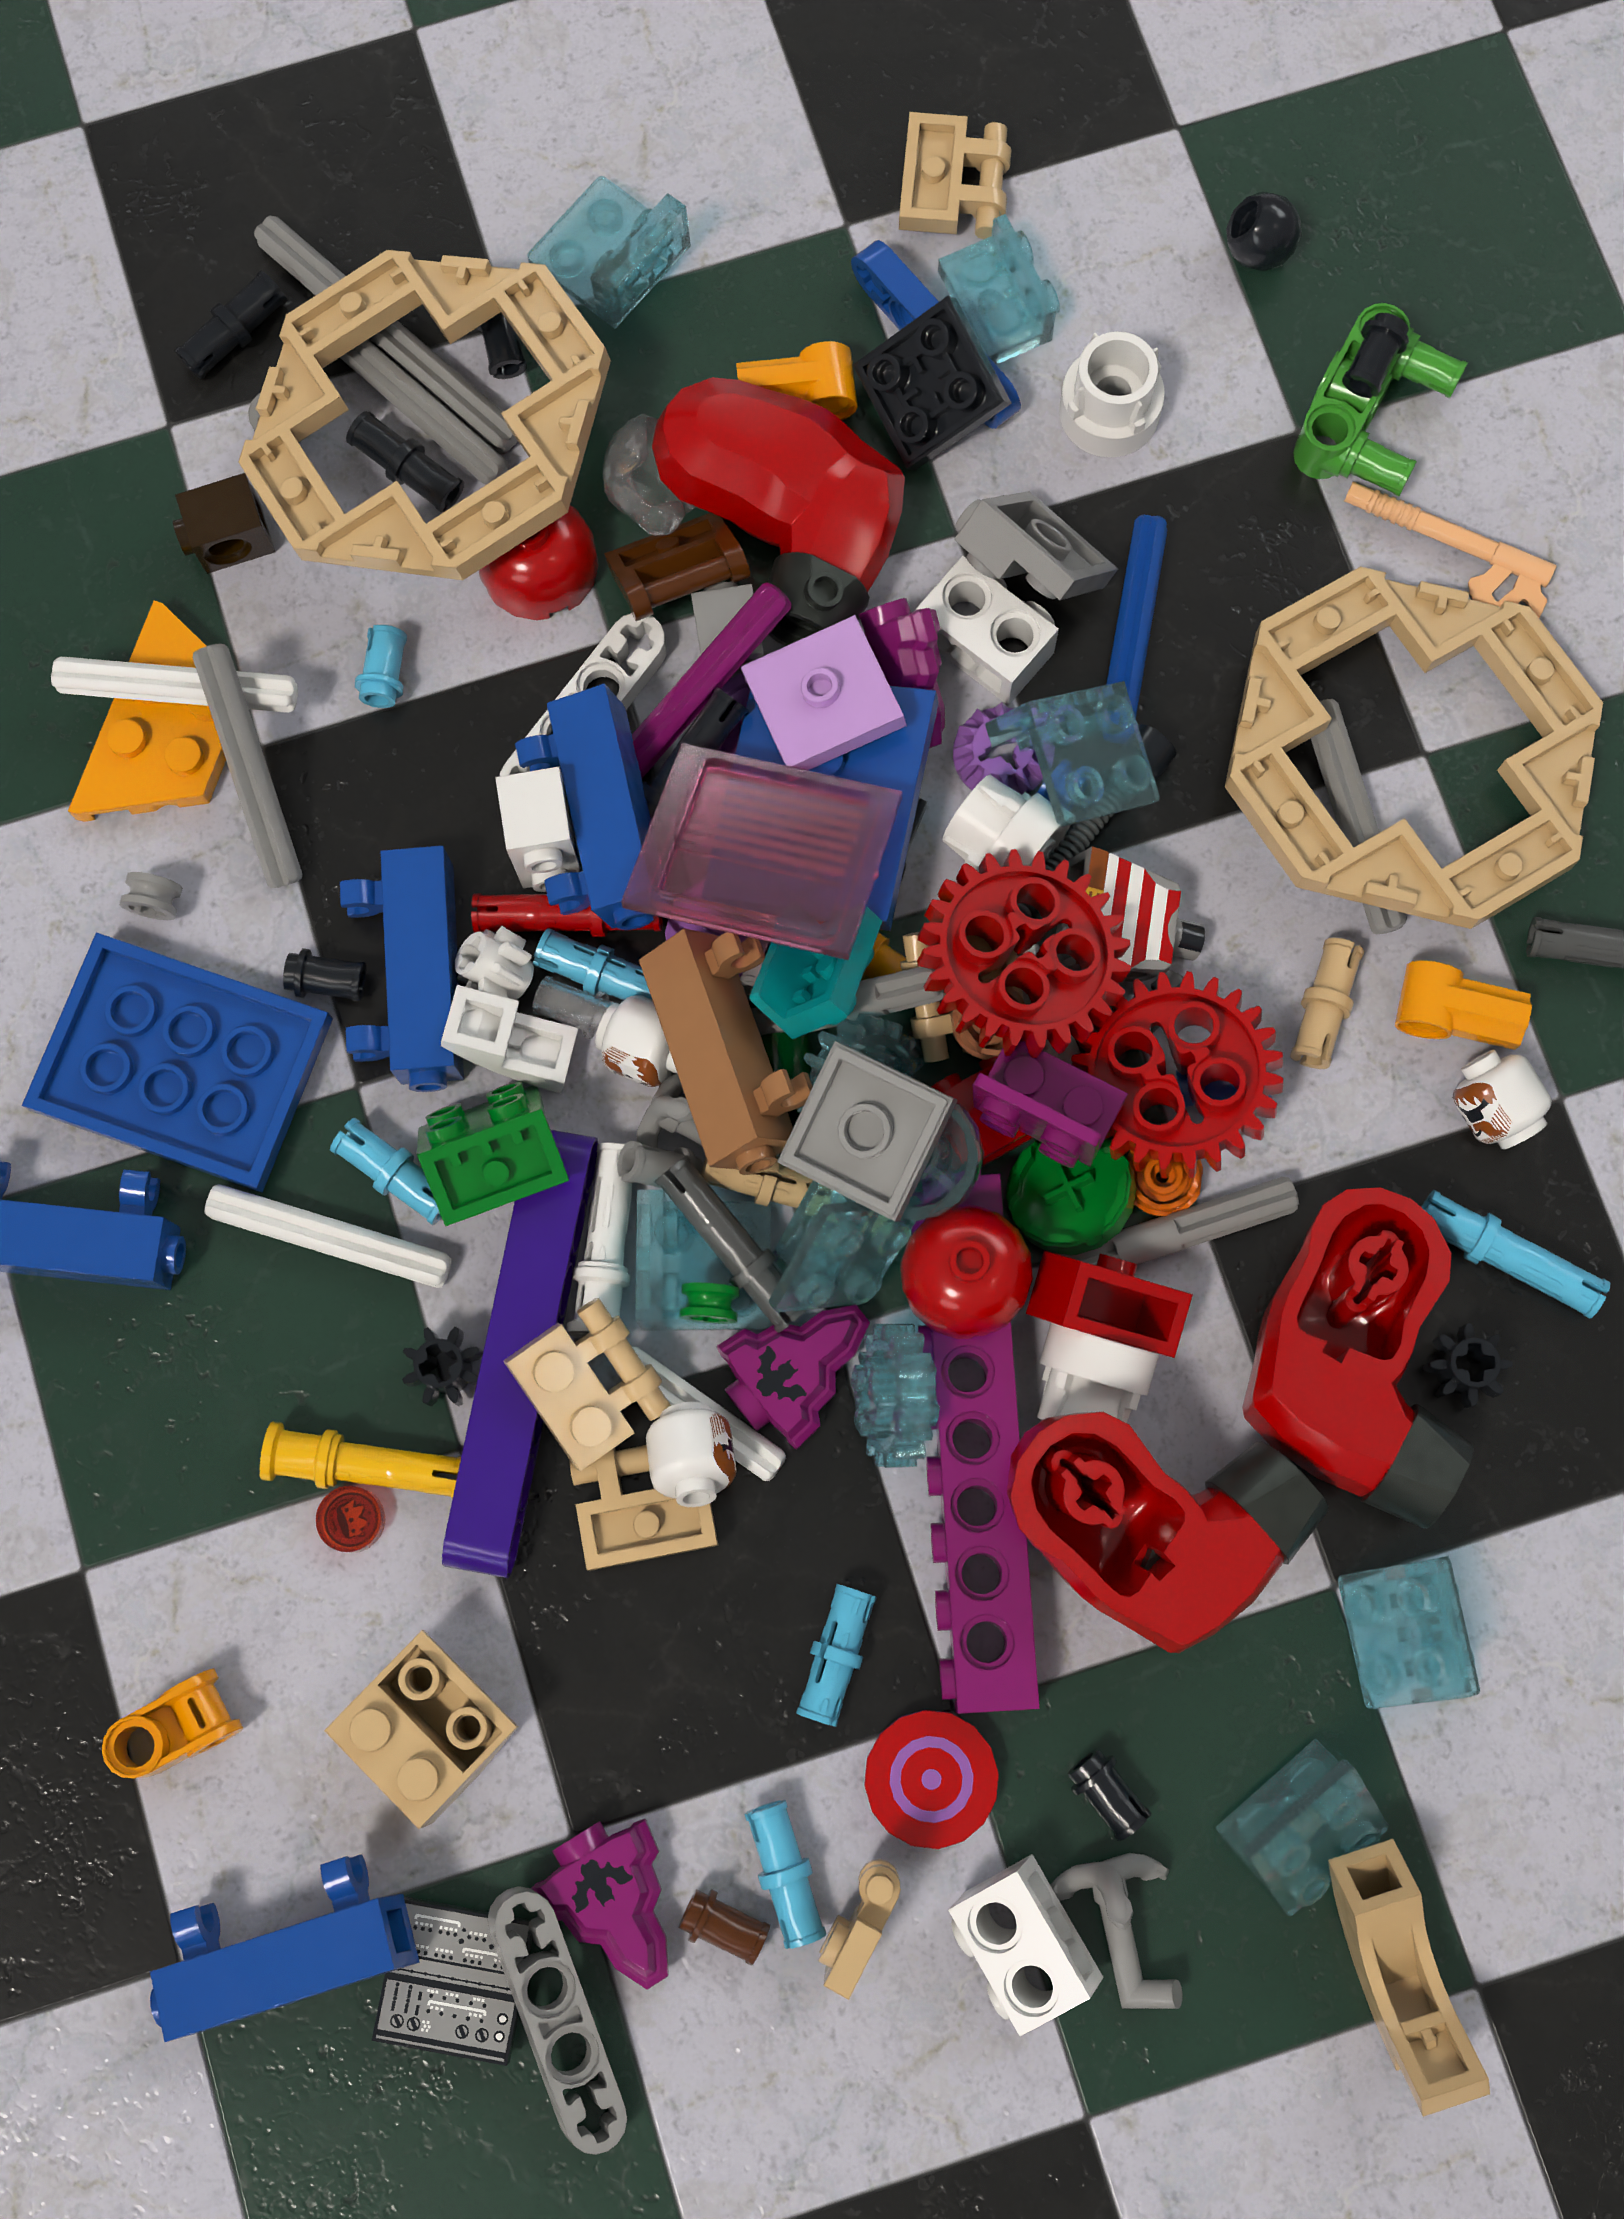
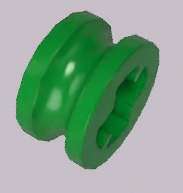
(709, 1303)

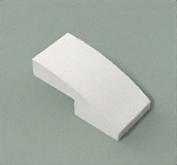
(513, 1044)

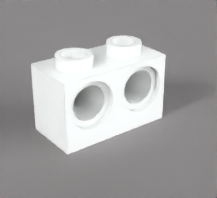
(974, 639)
(537, 826)
(1041, 1939)

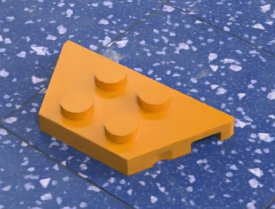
(152, 749)

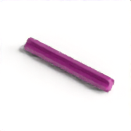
(710, 670)

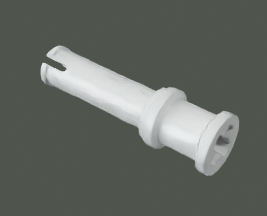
(602, 1270)

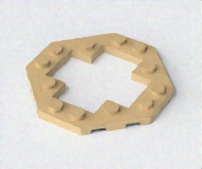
(387, 528)
(1394, 865)

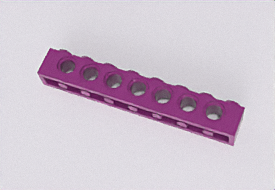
(1012, 1677)

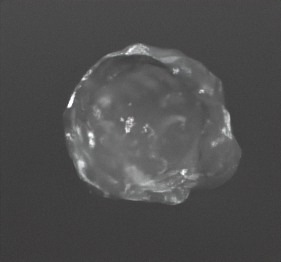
(634, 479)

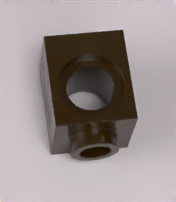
(222, 524)

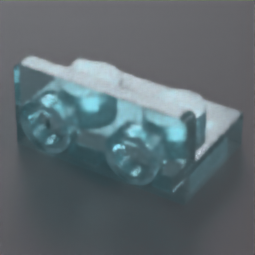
(1002, 292)

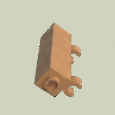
(719, 1050)

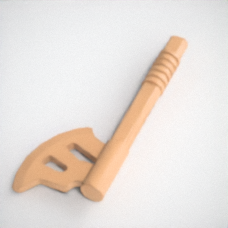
(1505, 559)

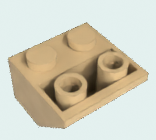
(422, 1730)

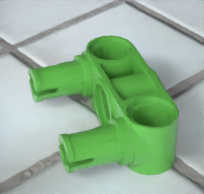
(1347, 416)

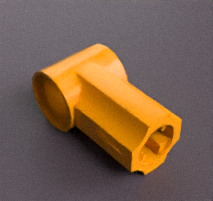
(818, 375)
(1443, 1004)

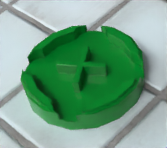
(1067, 1206)

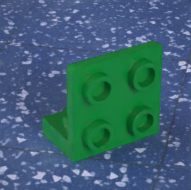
(489, 1153)

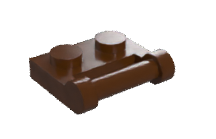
(677, 564)

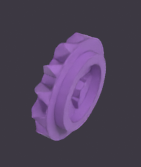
(974, 744)

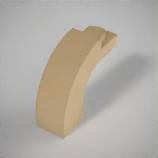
(1401, 1980)

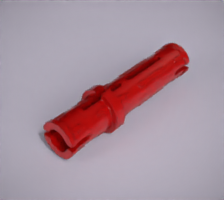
(535, 913)

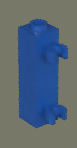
(604, 800)
(419, 965)
(91, 1243)
(283, 1966)

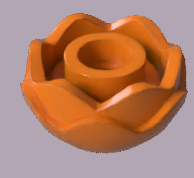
(1166, 1197)

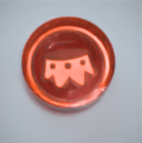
(350, 1519)

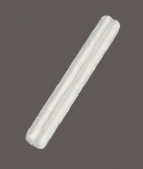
(165, 683)
(328, 1235)

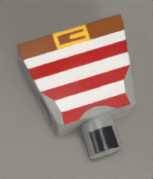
(1148, 910)

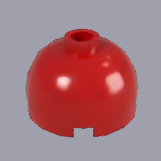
(545, 570)
(966, 1272)

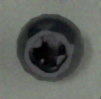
(1263, 231)

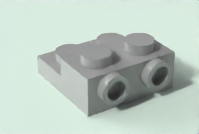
(1024, 536)

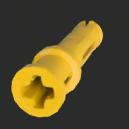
(331, 1459)

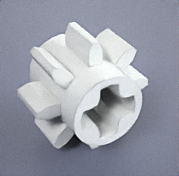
(495, 963)

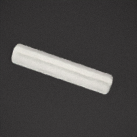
(750, 1447)

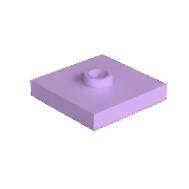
(823, 695)

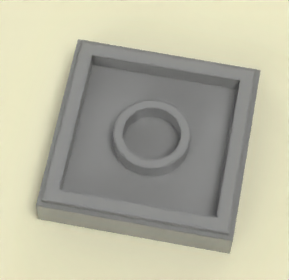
(867, 1131)

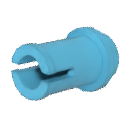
(382, 665)

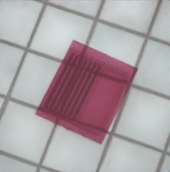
(763, 851)

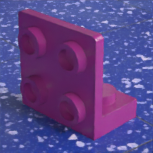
(1048, 1102)

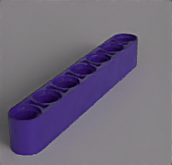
(503, 1423)

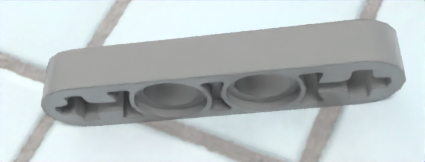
(562, 2016)

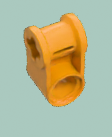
(182, 1724)

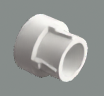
(1112, 395)
(1000, 820)
(1092, 1374)

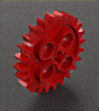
(987, 907)
(1229, 1054)

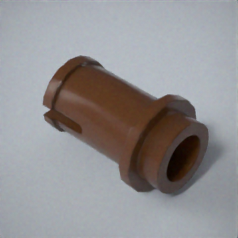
(723, 1926)

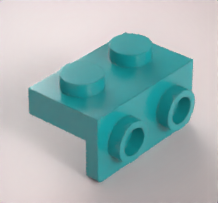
(813, 989)

